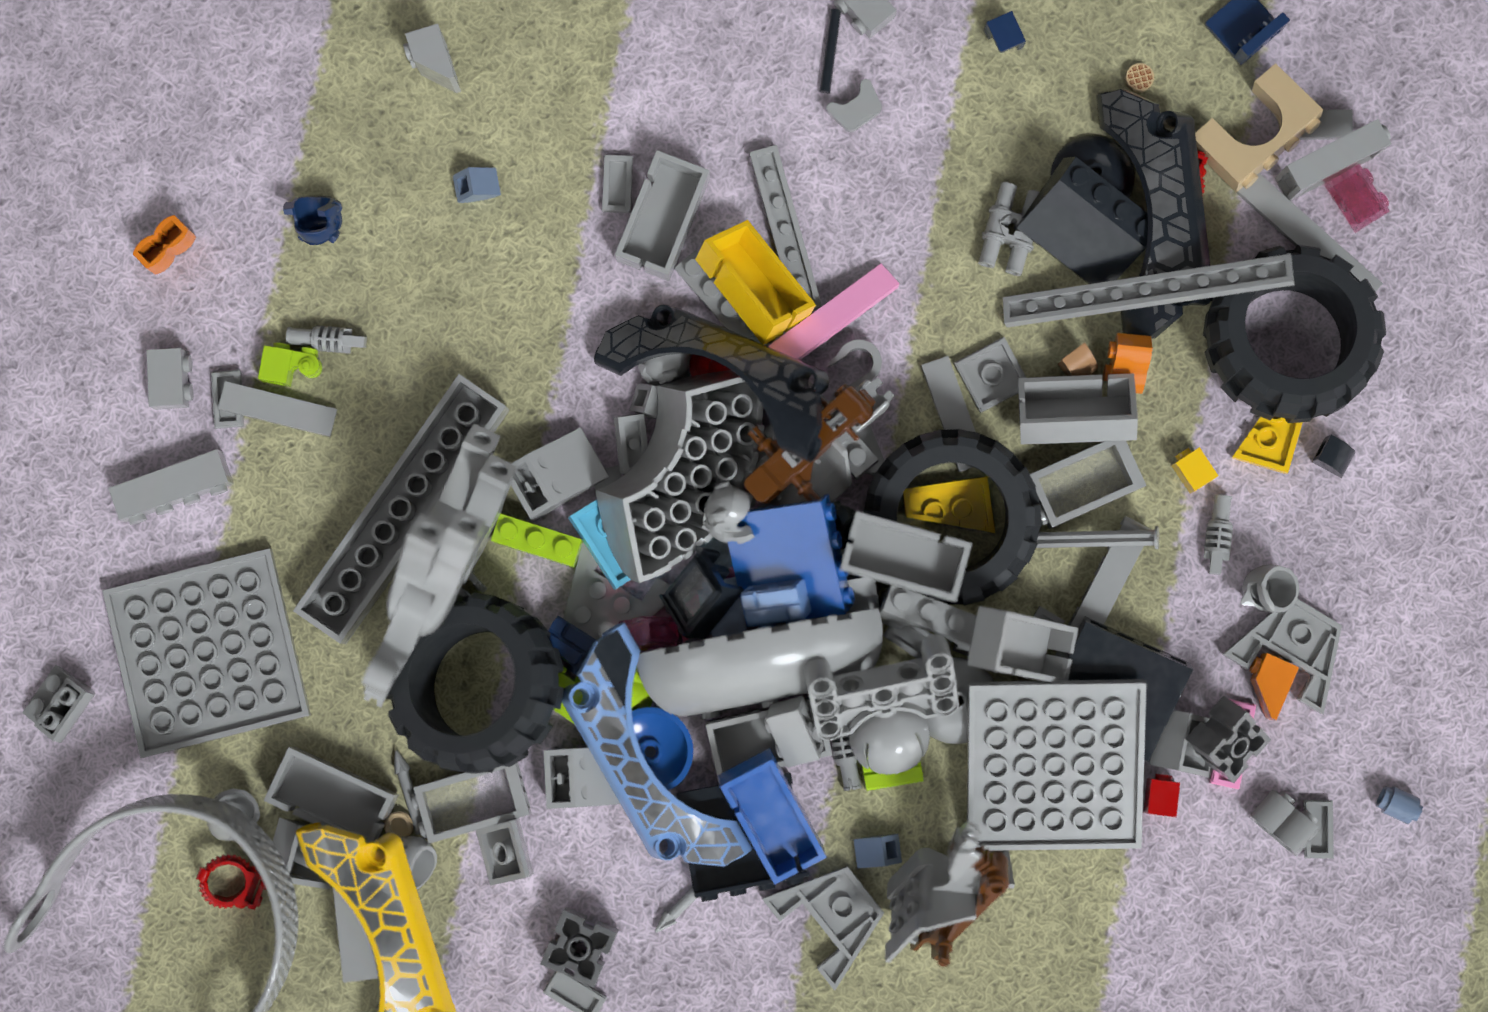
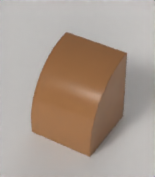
(1079, 362)

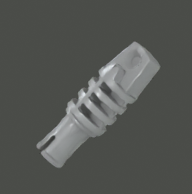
(325, 339)
(1219, 534)
(848, 763)

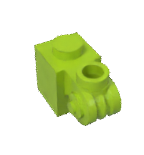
(280, 363)

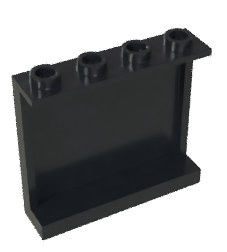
(1113, 655)
(739, 874)

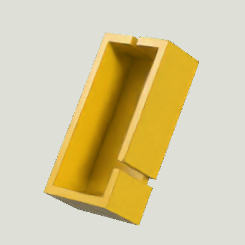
(754, 281)

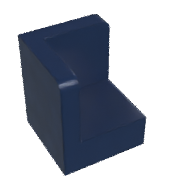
(1005, 32)

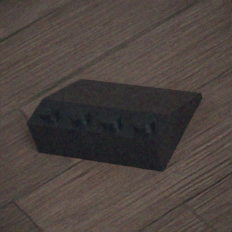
(1086, 223)

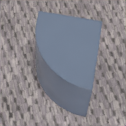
(476, 184)
(877, 851)

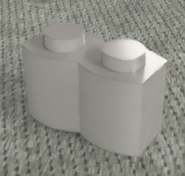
(1284, 822)

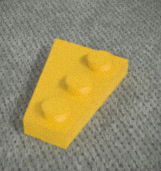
(1270, 444)
(953, 503)

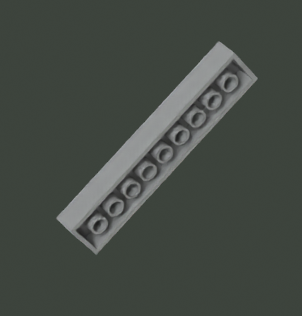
(376, 541)

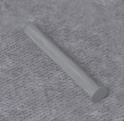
(1099, 538)

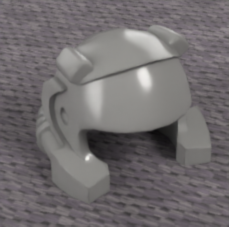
(665, 369)
(725, 510)

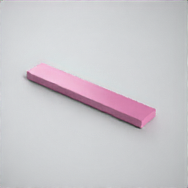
(837, 313)

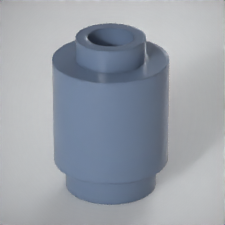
(1399, 804)

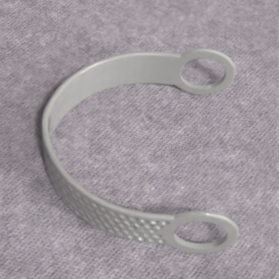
(231, 820)

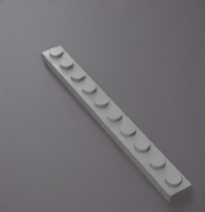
(1149, 290)
(859, 455)

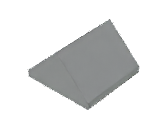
(504, 852)

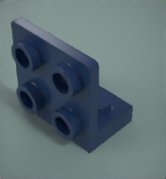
(1245, 27)

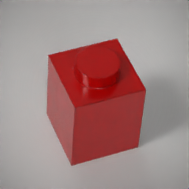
(1161, 796)

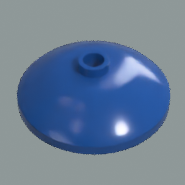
(669, 738)

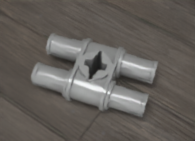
(997, 233)

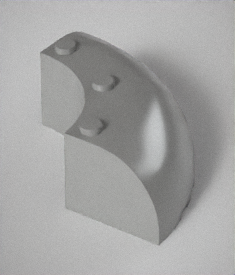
(697, 442)
(757, 663)

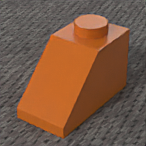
(1272, 682)

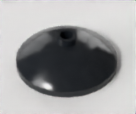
(1103, 155)

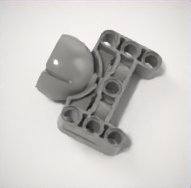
(885, 705)

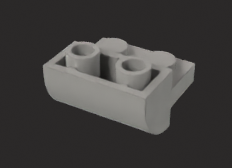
(58, 704)

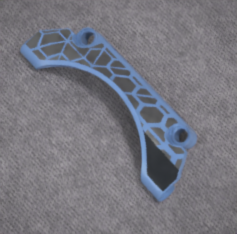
(609, 733)

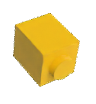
(1194, 469)

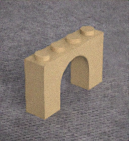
(1241, 163)

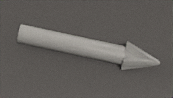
(401, 769)
(668, 918)

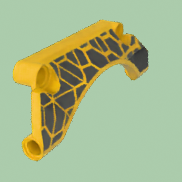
(385, 899)

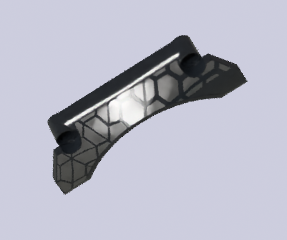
(1168, 167)
(772, 375)

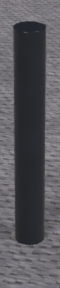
(830, 51)

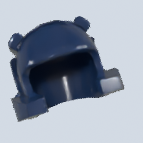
(310, 212)

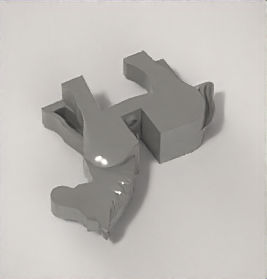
(441, 555)

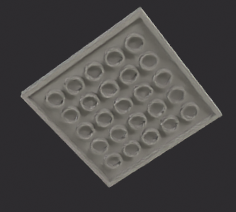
(206, 653)
(1056, 764)

